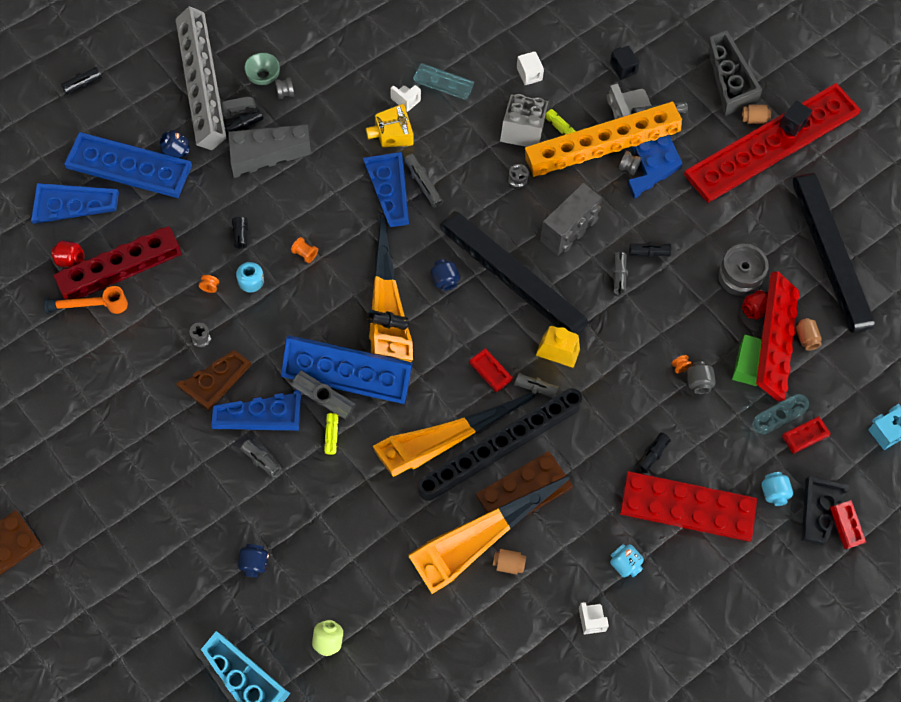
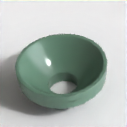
(262, 62)

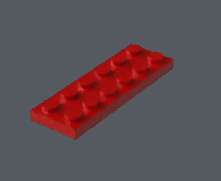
(777, 337)
(689, 506)

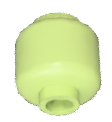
(327, 637)

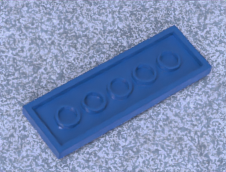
(128, 165)
(348, 369)

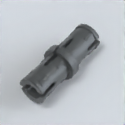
(620, 273)
(536, 385)
(260, 458)

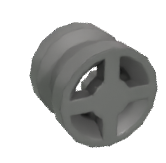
(284, 88)
(629, 163)
(515, 172)

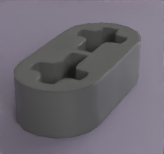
(237, 107)

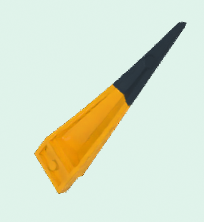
(388, 341)
(420, 446)
(452, 552)

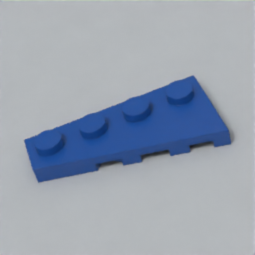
(389, 183)
(66, 202)
(272, 413)

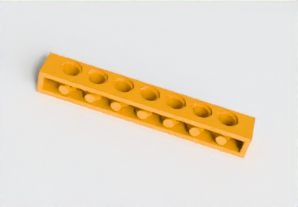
(603, 139)

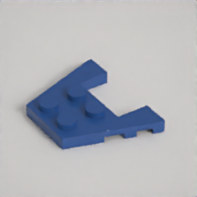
(657, 161)

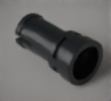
(240, 226)

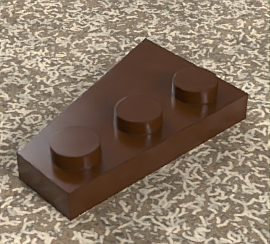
(213, 382)

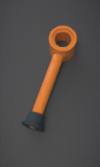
(108, 295)

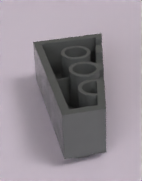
(732, 74)
(266, 147)

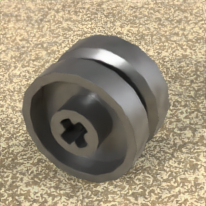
(743, 270)

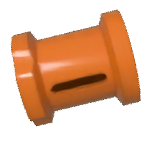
(304, 250)

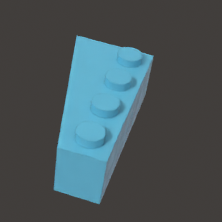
(240, 674)

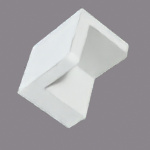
(530, 68)
(406, 96)
(592, 618)

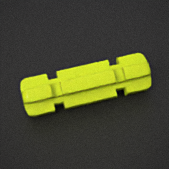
(558, 122)
(331, 434)

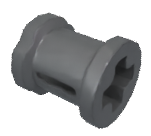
(198, 329)

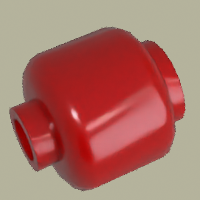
(67, 254)
(755, 304)

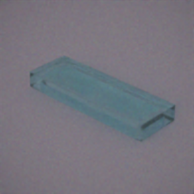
(443, 81)

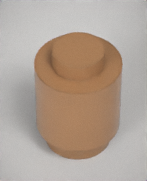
(756, 114)
(808, 334)
(509, 561)

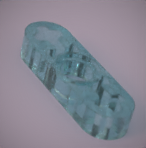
(785, 406)

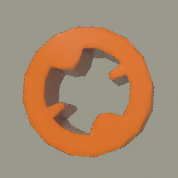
(208, 283)
(681, 364)

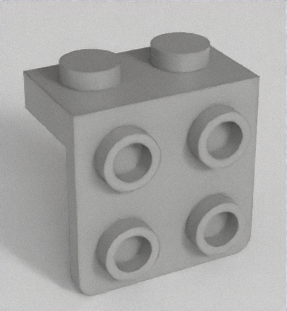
(623, 102)

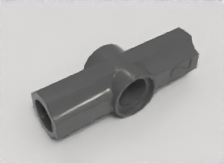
(311, 387)

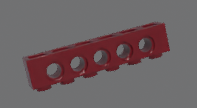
(111, 273)

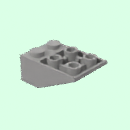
(524, 120)

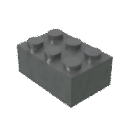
(570, 219)

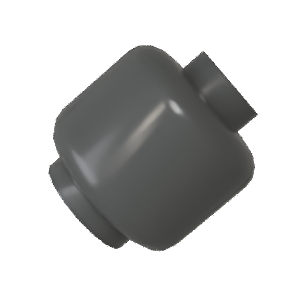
(701, 377)

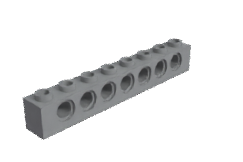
(200, 79)

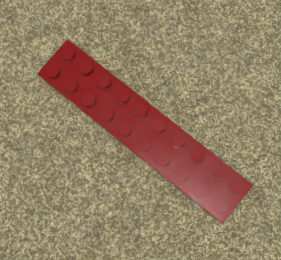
(769, 145)

